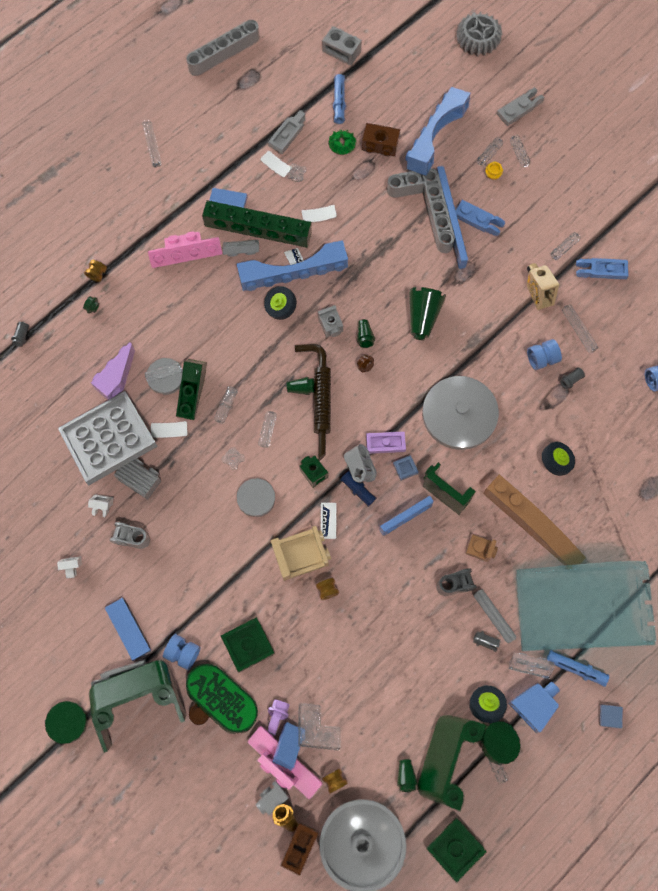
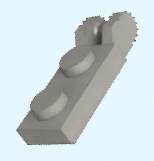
(519, 107)

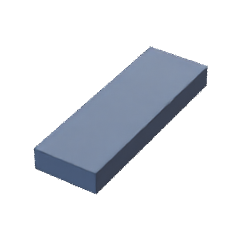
(406, 516)
(127, 629)

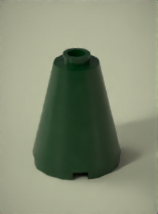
(424, 311)

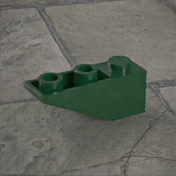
(191, 388)

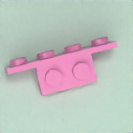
(184, 249)
(299, 776)

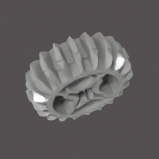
(479, 33)

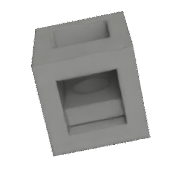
(325, 317)
(271, 798)

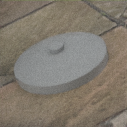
(460, 412)
(362, 846)

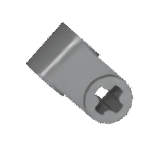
(359, 462)
(126, 536)

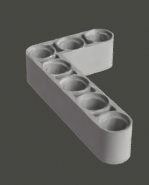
(433, 203)

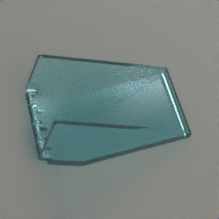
(585, 606)

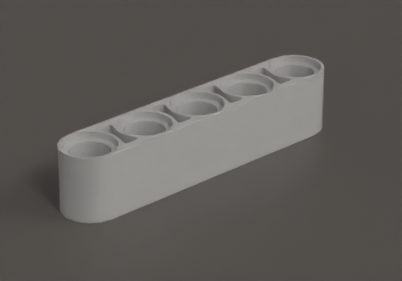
(223, 47)

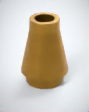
(284, 817)

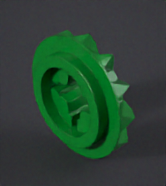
(335, 143)

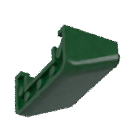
(442, 758)

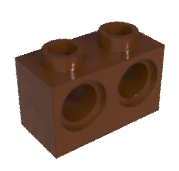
(299, 848)

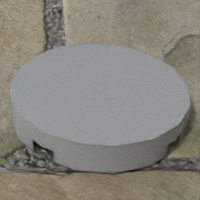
(166, 385)
(256, 497)

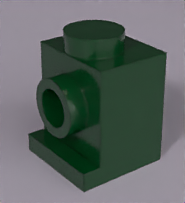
(313, 477)

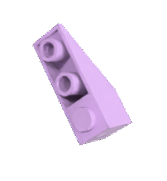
(114, 376)

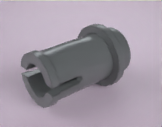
(20, 334)
(568, 380)
(486, 641)

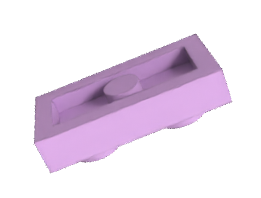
(386, 442)

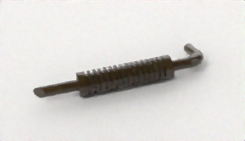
(322, 396)

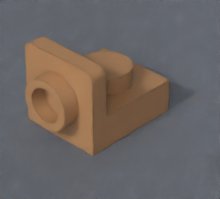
(482, 548)

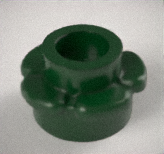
(91, 305)

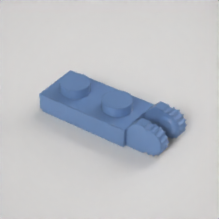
(479, 218)
(603, 268)

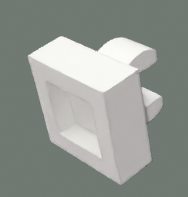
(100, 502)
(70, 566)

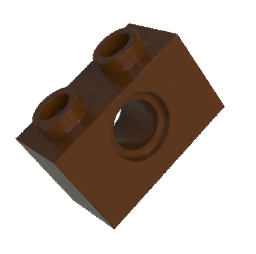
(374, 134)

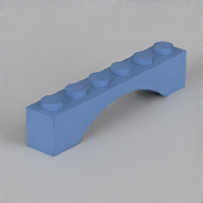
(453, 107)
(257, 274)

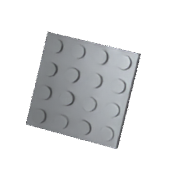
(107, 438)

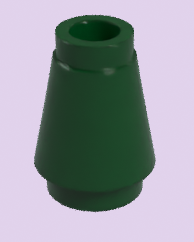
(365, 336)
(301, 386)
(406, 776)

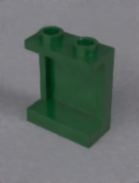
(445, 492)

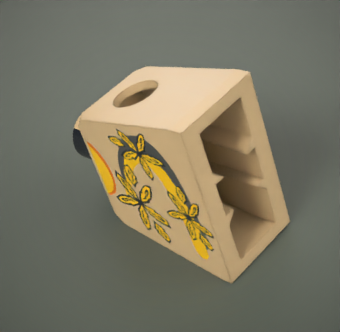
(542, 286)

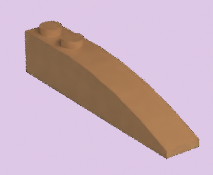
(533, 521)

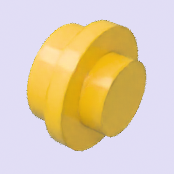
(494, 170)

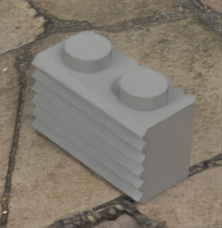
(138, 478)

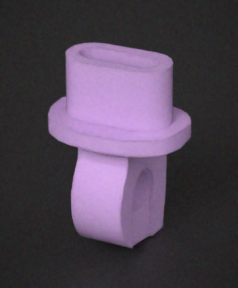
(278, 712)

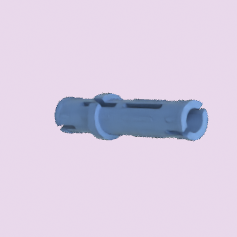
(339, 104)
(577, 668)

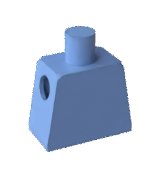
(536, 705)

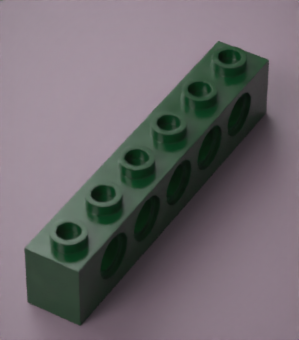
(257, 223)

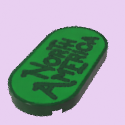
(221, 699)

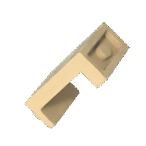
(301, 553)

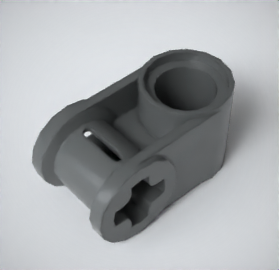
(460, 583)

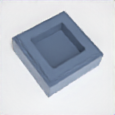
(405, 468)
(611, 716)

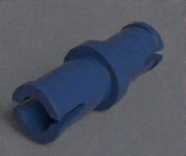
(358, 489)

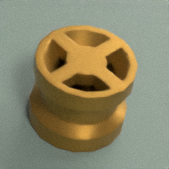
(95, 270)
(327, 589)
(334, 781)

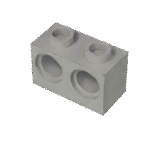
(341, 45)

